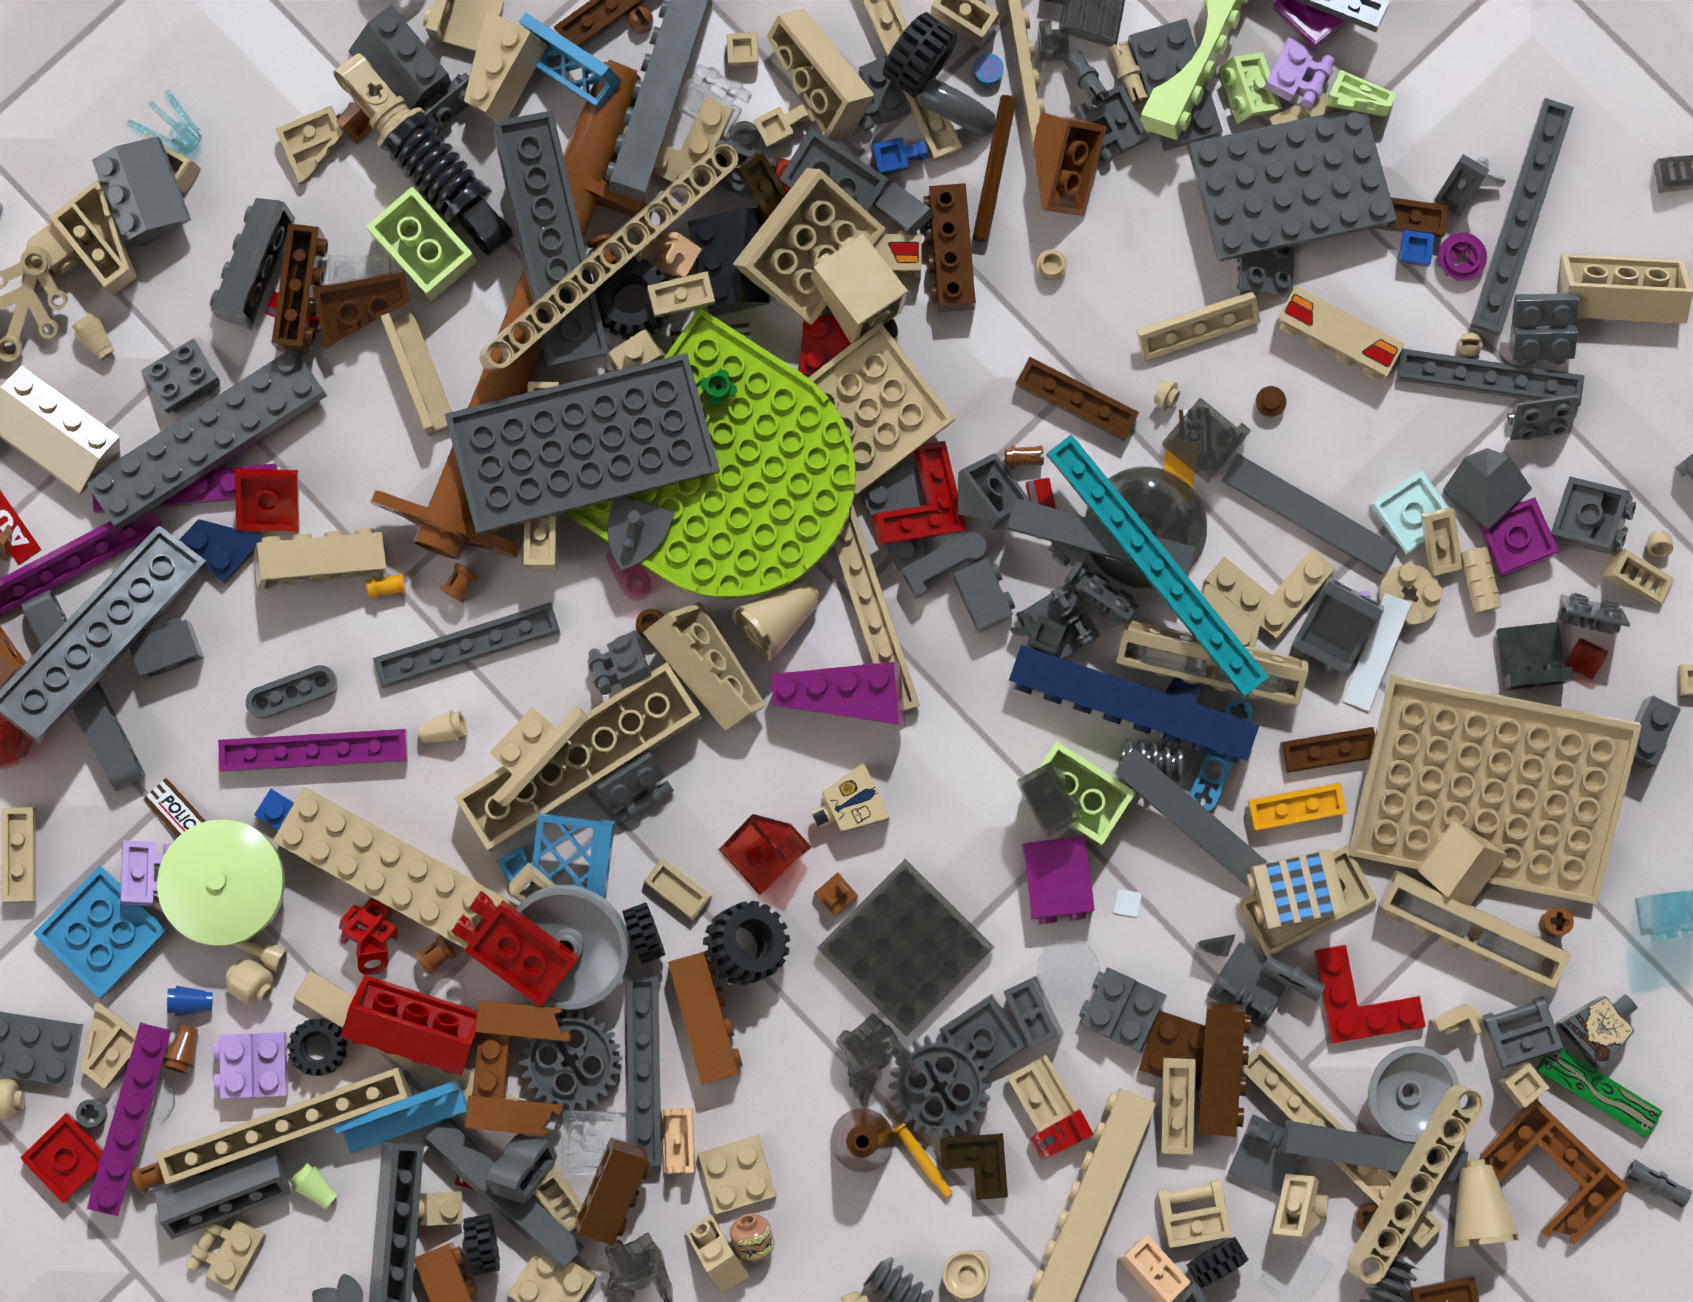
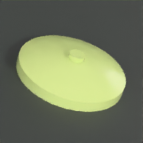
(221, 883)

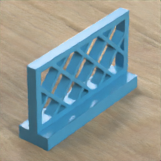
(600, 855)

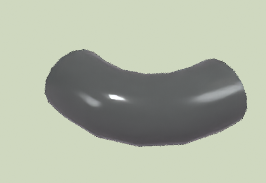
(957, 107)

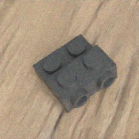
(1544, 328)
(1594, 515)
(1122, 1009)

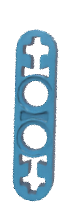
(1216, 756)

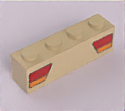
(901, 253)
(1340, 333)

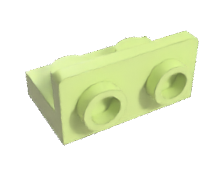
(1244, 84)

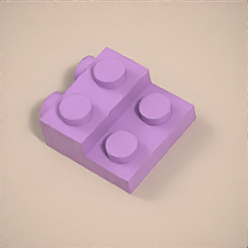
(251, 1065)

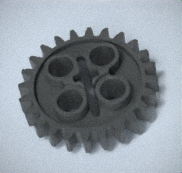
(595, 1044)
(965, 1071)

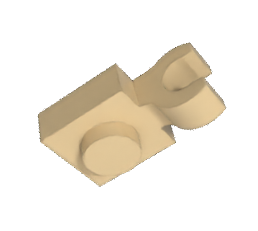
(776, 126)

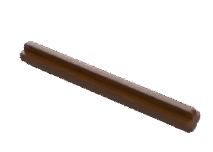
(994, 168)

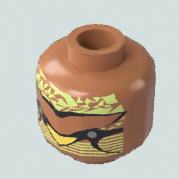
(752, 1238)

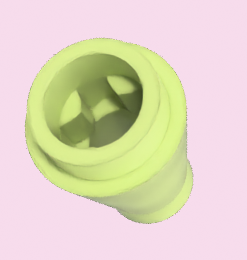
(312, 1185)

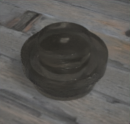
(745, 134)

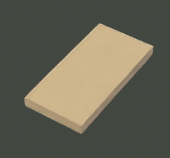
(1356, 894)

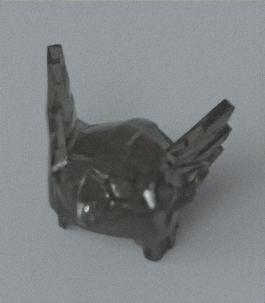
(871, 1050)
(636, 1268)

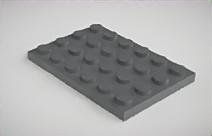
(1291, 183)

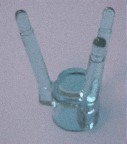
(184, 136)

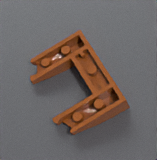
(488, 1104)
(1598, 1183)

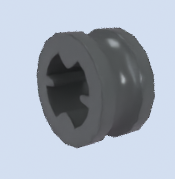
(98, 1106)

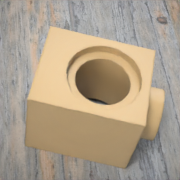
(1523, 1085)

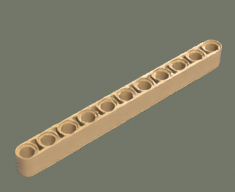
(599, 267)

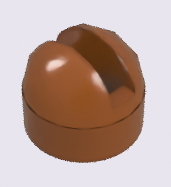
(636, 24)

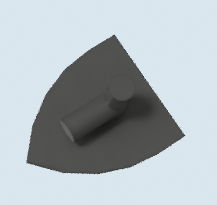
(636, 530)

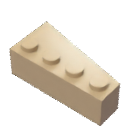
(318, 557)
(706, 664)

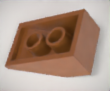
(1066, 161)

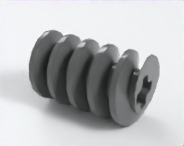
(1167, 762)
(1392, 1283)
(896, 1286)

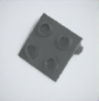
(1267, 272)
(180, 376)
(1543, 417)
(1096, 586)
(1065, 609)
(1607, 613)
(1245, 985)
(1260, 1156)

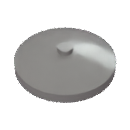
(590, 930)

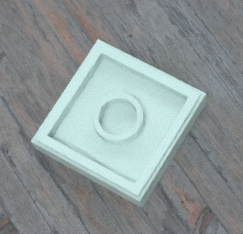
(1402, 510)

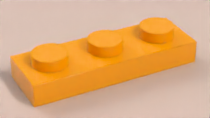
(1297, 806)

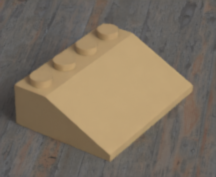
(801, 229)

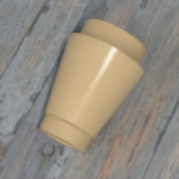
(93, 335)
(444, 728)

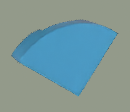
(513, 862)

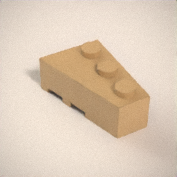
(502, 66)
(95, 237)

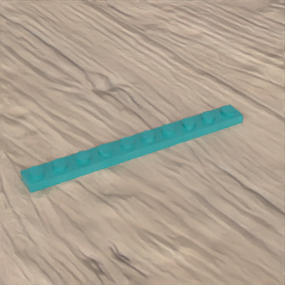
(1157, 566)

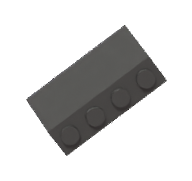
(252, 262)

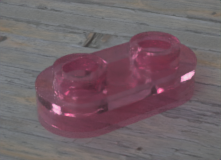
(629, 575)

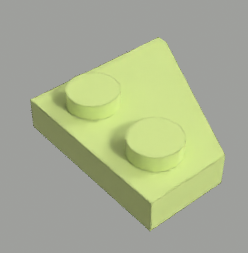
(1359, 95)

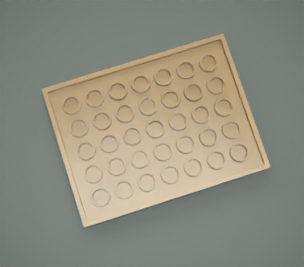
(1509, 769)

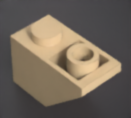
(61, 252)
(717, 1254)

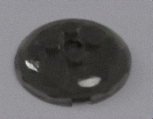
(1168, 504)

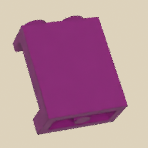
(1058, 879)

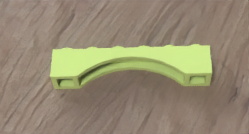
(1172, 102)

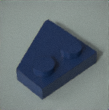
(220, 546)

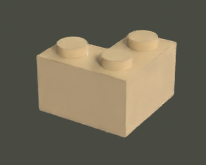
(967, 18)

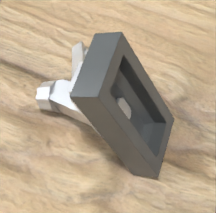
(1465, 181)

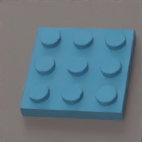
(98, 934)

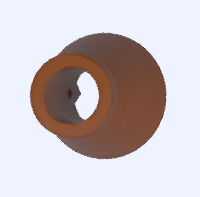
(182, 1050)

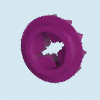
(1458, 243)

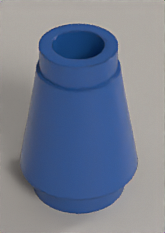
(188, 1000)

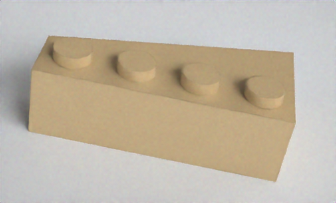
(821, 74)

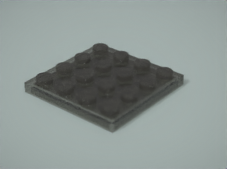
(905, 947)

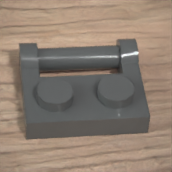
(1526, 1042)

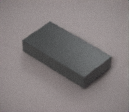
(903, 208)

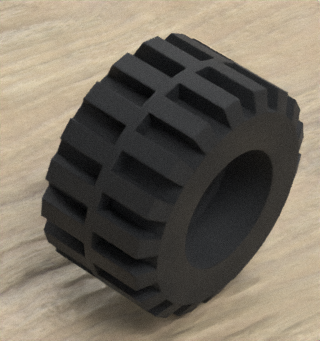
(919, 54)
(629, 323)
(767, 933)

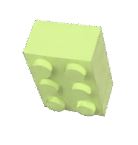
(421, 244)
(1098, 793)

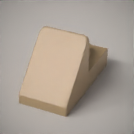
(1295, 1207)

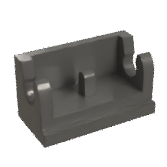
(1033, 1012)

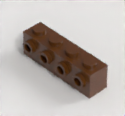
(951, 248)
(296, 300)
(1222, 1069)

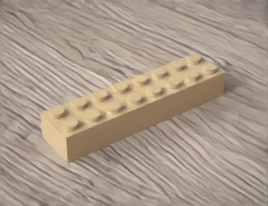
(609, 738)
(380, 864)

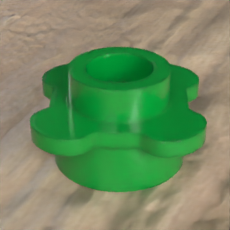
(719, 378)

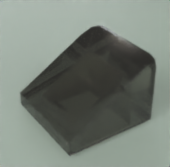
(1217, 946)

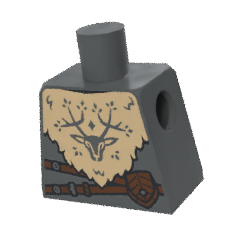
(1599, 1028)

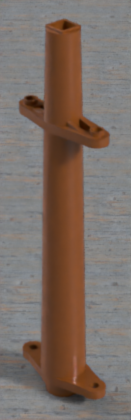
(447, 520)

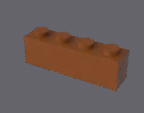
(704, 1018)
(444, 1275)

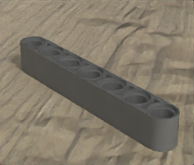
(93, 709)

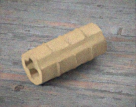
(1480, 580)

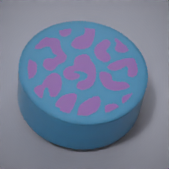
(988, 69)

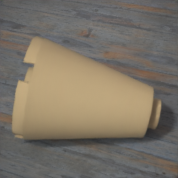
(776, 617)
(1482, 1208)

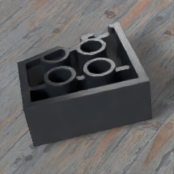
(722, 241)

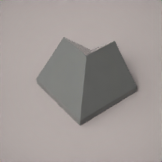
(1487, 486)
(988, 491)

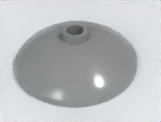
(1428, 1080)

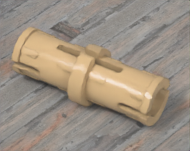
(1128, 72)

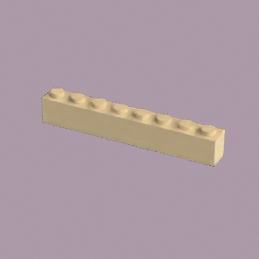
(282, 1126)
(1092, 1198)

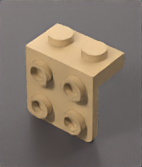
(459, 21)

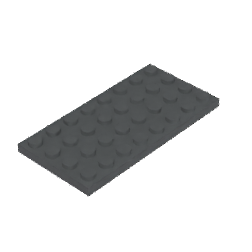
(581, 443)

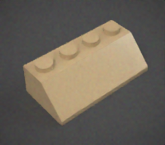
(1627, 288)
(54, 431)

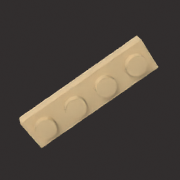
(1198, 326)

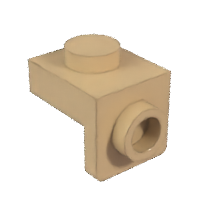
(440, 1208)

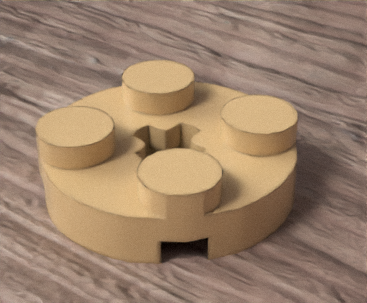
(1422, 581)

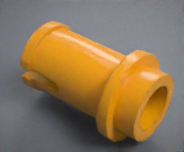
(385, 586)

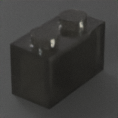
(1049, 798)

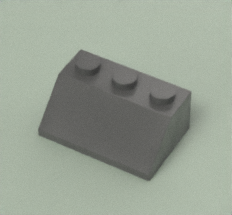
(400, 58)
(141, 191)

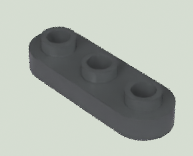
(277, 691)

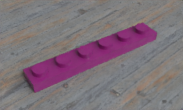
(213, 487)
(72, 560)
(313, 750)
(128, 1119)

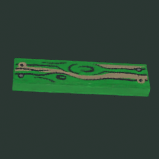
(1600, 1092)

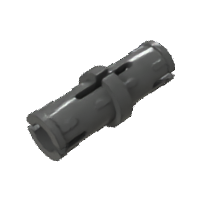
(1086, 77)
(1292, 978)
(1658, 1183)

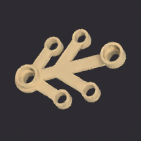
(26, 298)

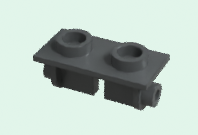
(442, 109)

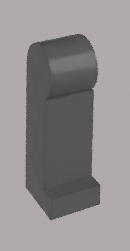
(966, 548)

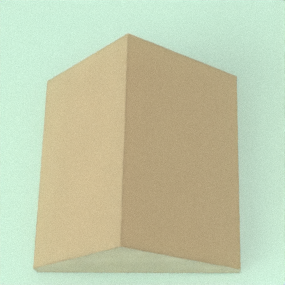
(1461, 863)

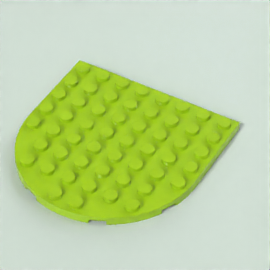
(779, 483)

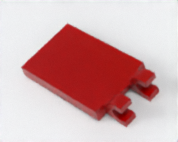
(515, 948)

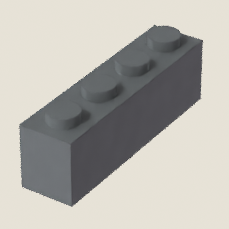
(222, 1193)

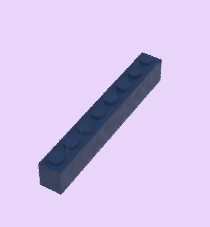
(1134, 703)

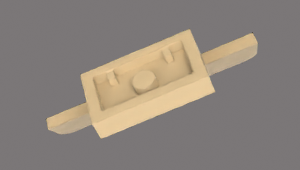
(530, 748)

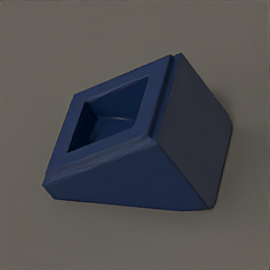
(1183, 690)

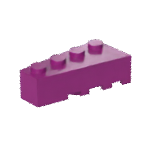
(850, 691)

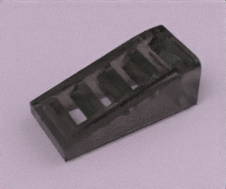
(1663, 177)

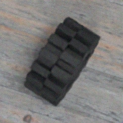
(643, 933)
(298, 1043)
(481, 1244)
(1217, 1262)

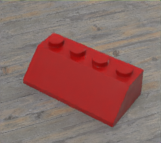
(411, 1025)

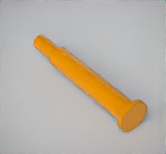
(922, 1158)

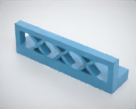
(579, 59)
(403, 1116)

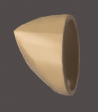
(966, 1274)

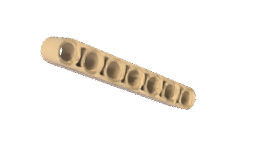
(1429, 1177)

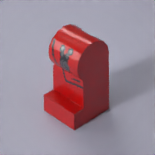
(1061, 1135)

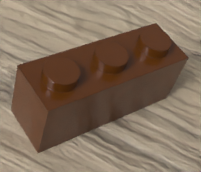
(613, 1192)

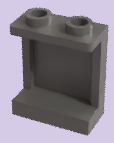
(1337, 627)

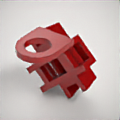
(369, 944)

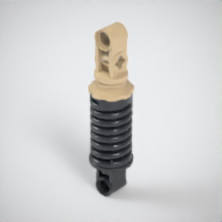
(425, 156)

